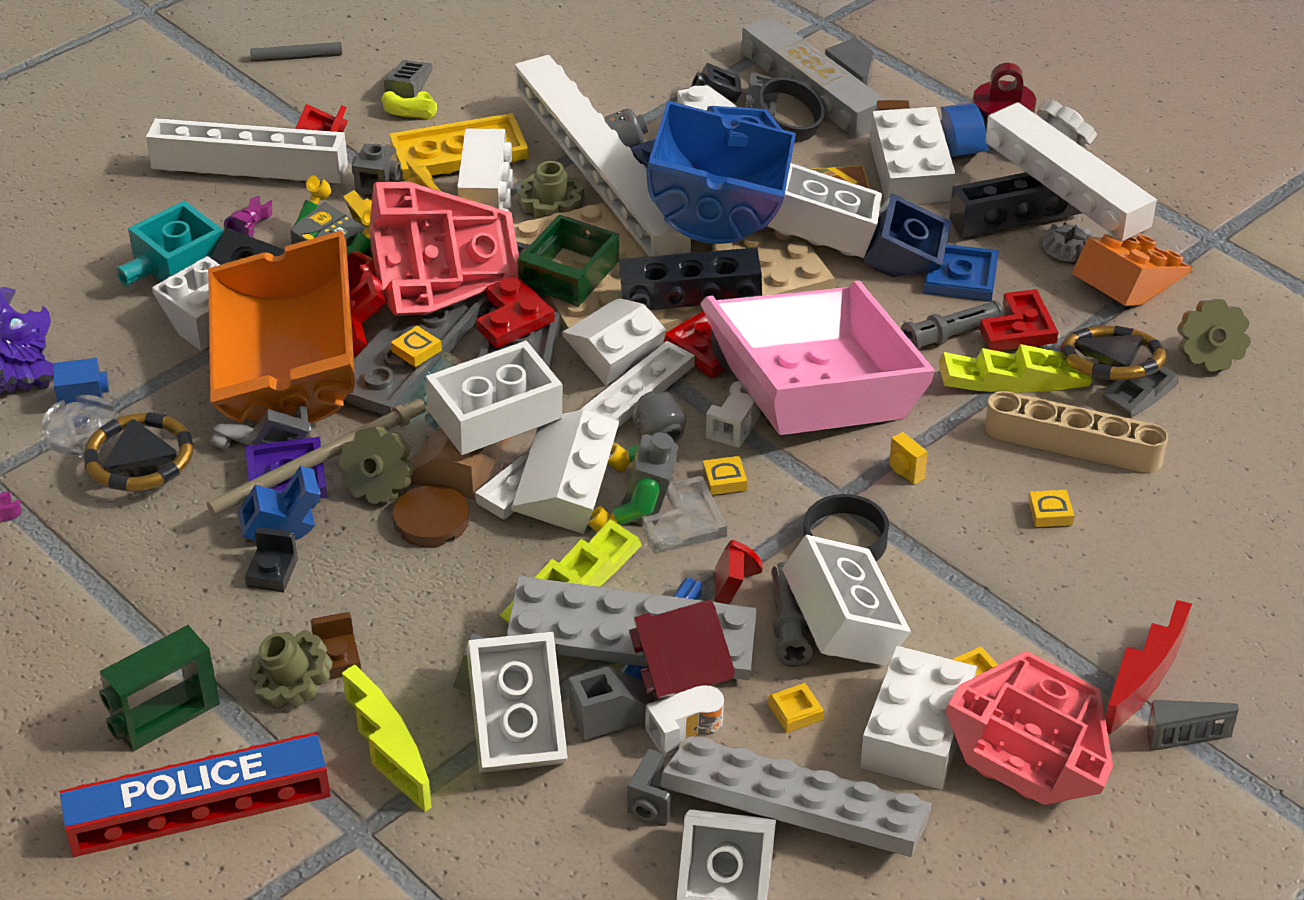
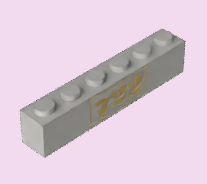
(787, 55)

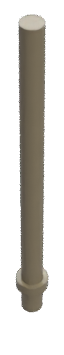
(399, 416)

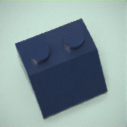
(907, 239)

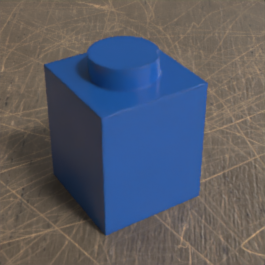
(79, 379)

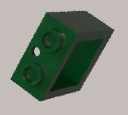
(560, 280)
(173, 706)

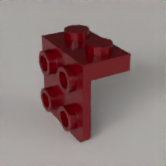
(682, 649)

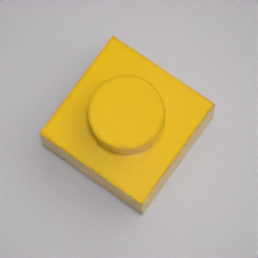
(908, 458)

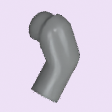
(226, 432)

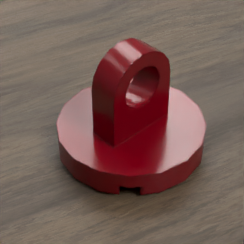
(1000, 93)

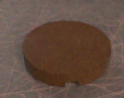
(430, 515)

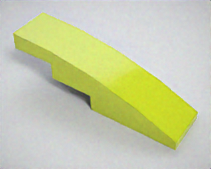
(1026, 371)
(592, 561)
(389, 740)

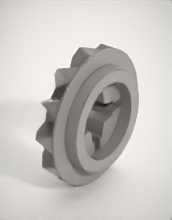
(1054, 241)

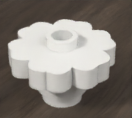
(1067, 122)

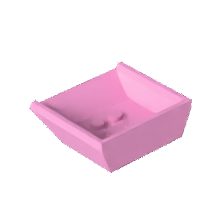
(820, 357)

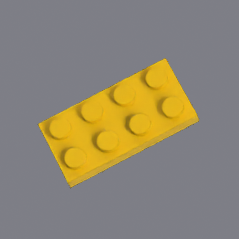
(441, 146)

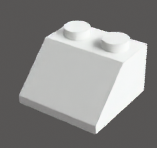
(616, 338)
(725, 857)

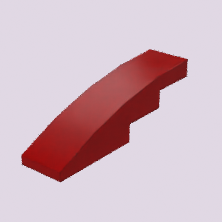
(1144, 670)

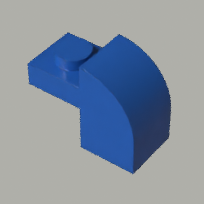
(963, 129)
(281, 510)

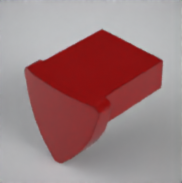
(733, 565)

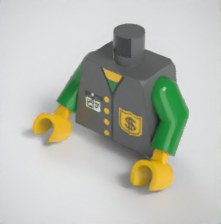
(324, 219)
(646, 480)

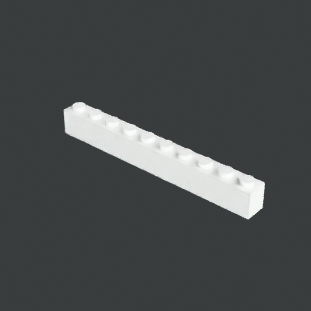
(597, 153)

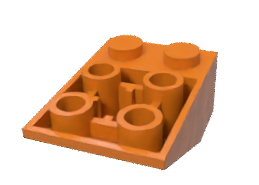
(1129, 269)

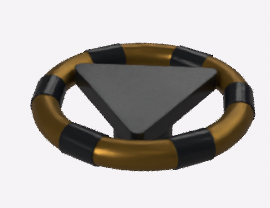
(1115, 350)
(138, 452)

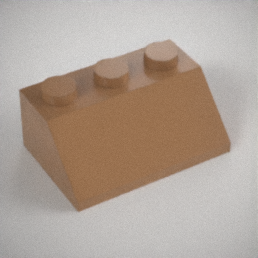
(444, 465)

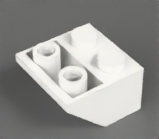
(187, 302)

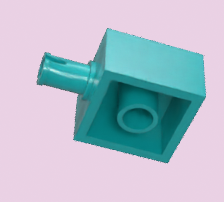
(169, 243)

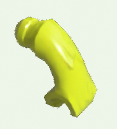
(417, 107)

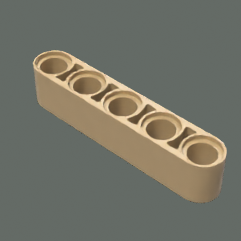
(1076, 432)

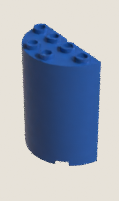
(715, 188)

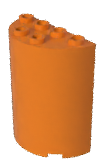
(282, 331)

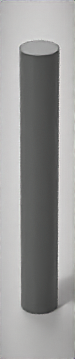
(295, 51)

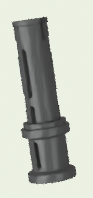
(938, 328)
(790, 624)

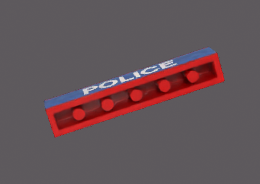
(194, 794)

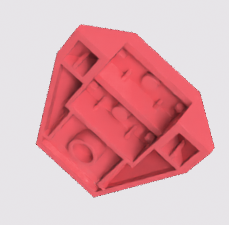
(437, 247)
(1033, 729)

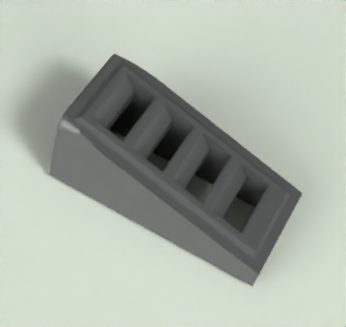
(407, 78)
(1189, 722)

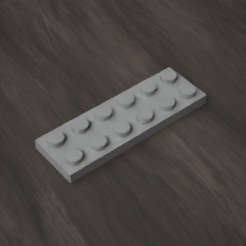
(596, 620)
(798, 795)

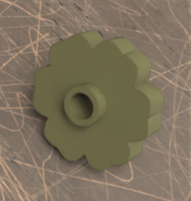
(550, 191)
(1214, 335)
(376, 464)
(290, 668)

